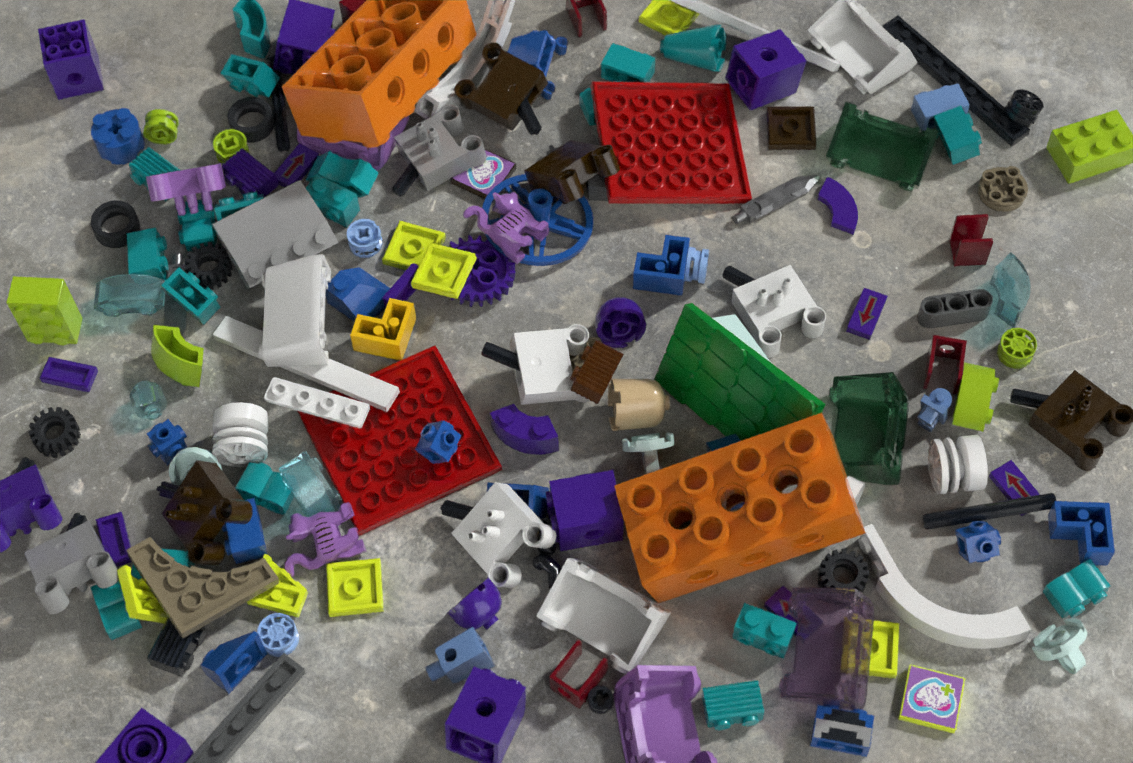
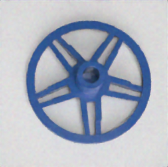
(540, 205)

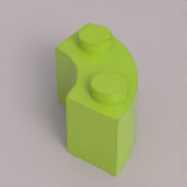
(176, 356)
(974, 397)

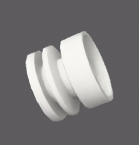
(240, 434)
(961, 464)

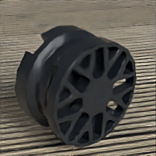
(1024, 108)

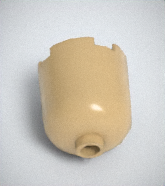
(636, 403)

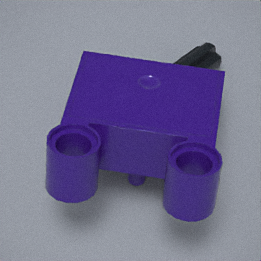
(24, 501)

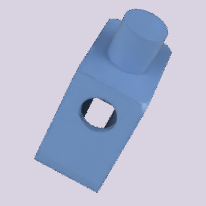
(460, 656)

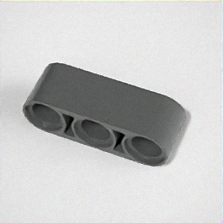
(964, 301)

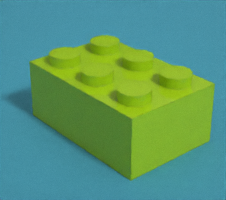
(1091, 146)
(44, 310)

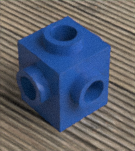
(166, 440)
(438, 442)
(978, 542)

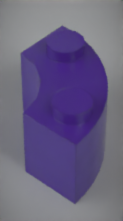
(524, 432)

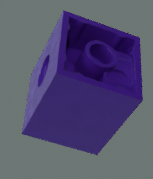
(302, 34)
(71, 59)
(765, 69)
(585, 510)
(485, 716)
(147, 741)

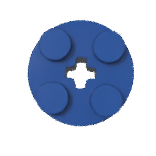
(117, 136)

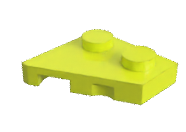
(284, 597)
(139, 599)

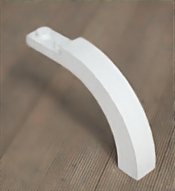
(472, 65)
(933, 620)

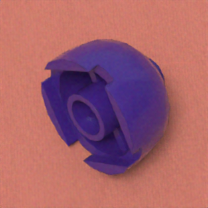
(619, 322)
(478, 607)

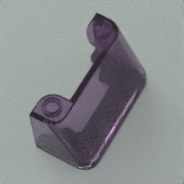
(830, 647)

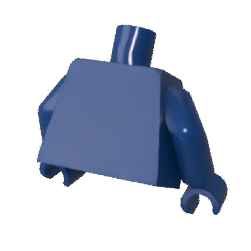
(537, 50)

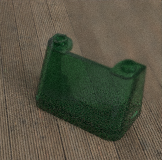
(881, 147)
(870, 426)

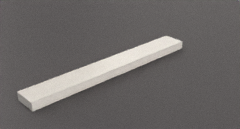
(754, 31)
(334, 375)

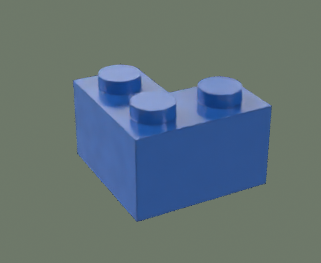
(663, 272)
(1086, 523)

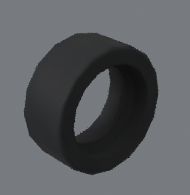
(248, 105)
(109, 210)

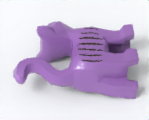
(509, 230)
(327, 537)

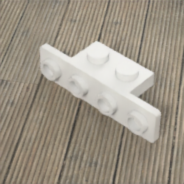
(317, 402)

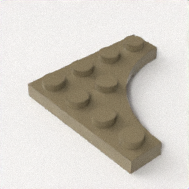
(195, 594)

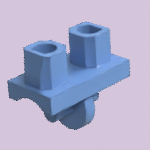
(934, 409)

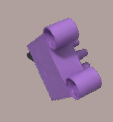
(187, 183)

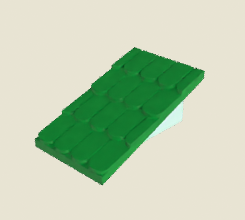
(728, 377)

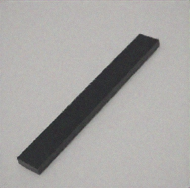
(948, 73)

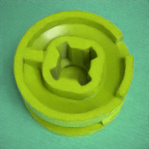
(160, 128)
(228, 143)
(1016, 349)

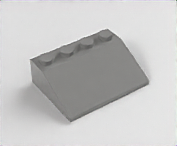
(274, 232)

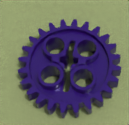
(475, 287)

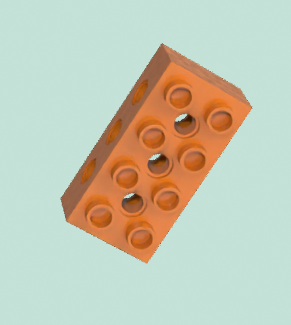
(377, 68)
(758, 535)

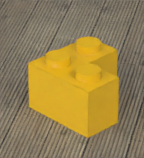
(388, 335)

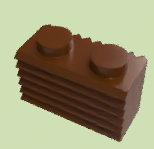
(596, 372)

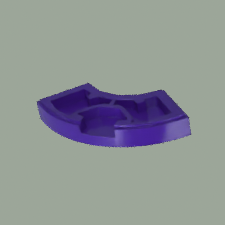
(841, 205)

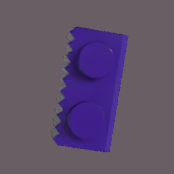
(249, 174)

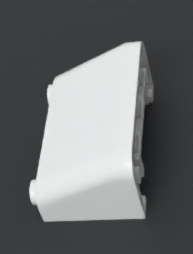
(861, 46)
(295, 312)
(603, 613)

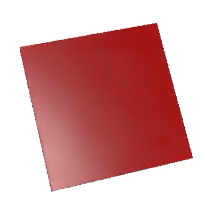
(671, 143)
(378, 463)

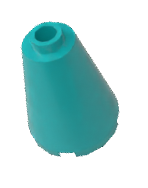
(697, 47)

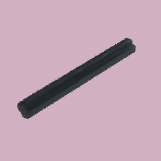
(279, 111)
(988, 511)

